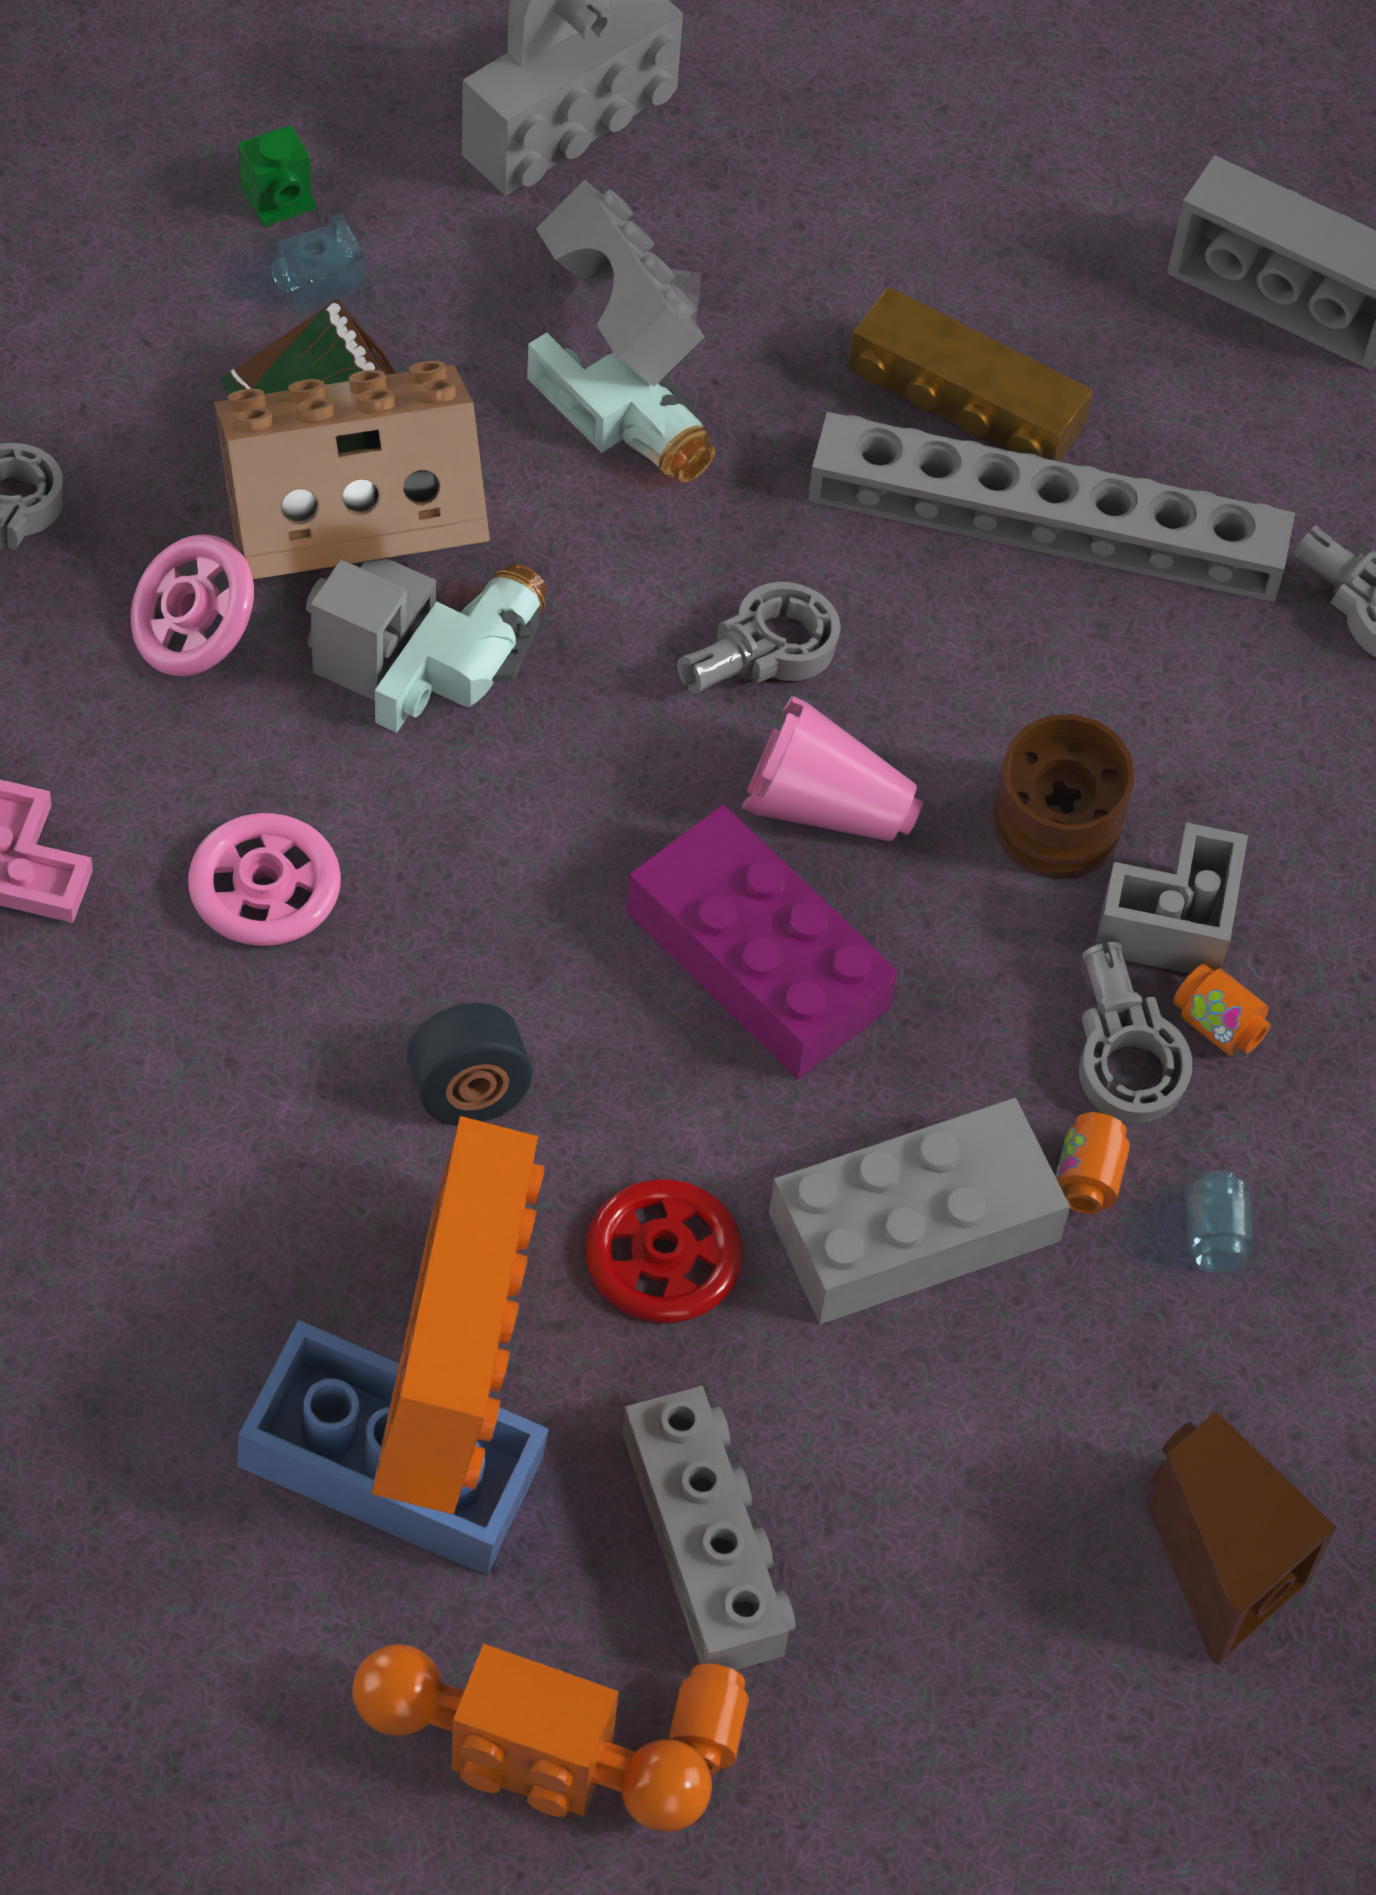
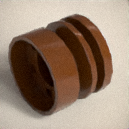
(1063, 796)

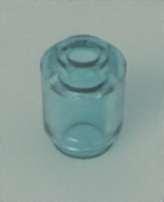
(1219, 1222)

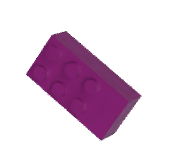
(760, 941)

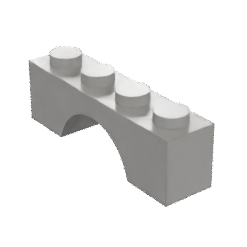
(646, 316)

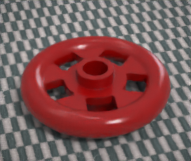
(681, 1297)

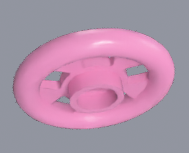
(192, 605)
(278, 835)

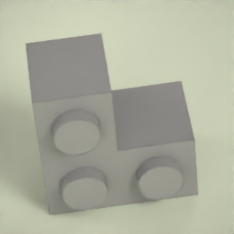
(365, 620)
(1177, 916)

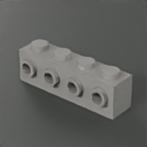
(706, 1530)

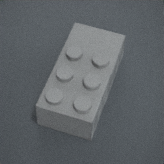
(1280, 259)
(918, 1210)

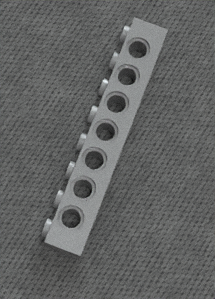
(1051, 506)

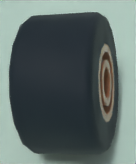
(469, 1063)

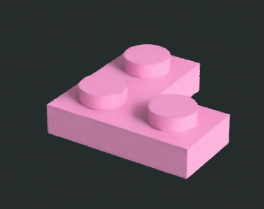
(34, 875)

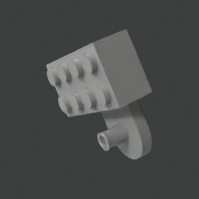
(566, 82)

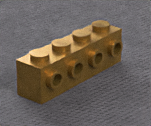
(968, 378)

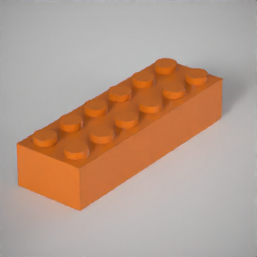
(460, 1318)

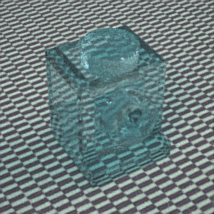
(320, 265)

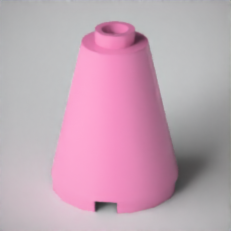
(829, 780)

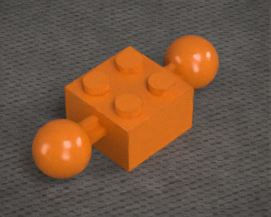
(533, 1734)

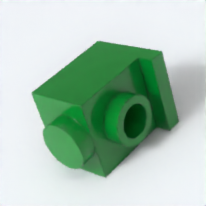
(276, 175)

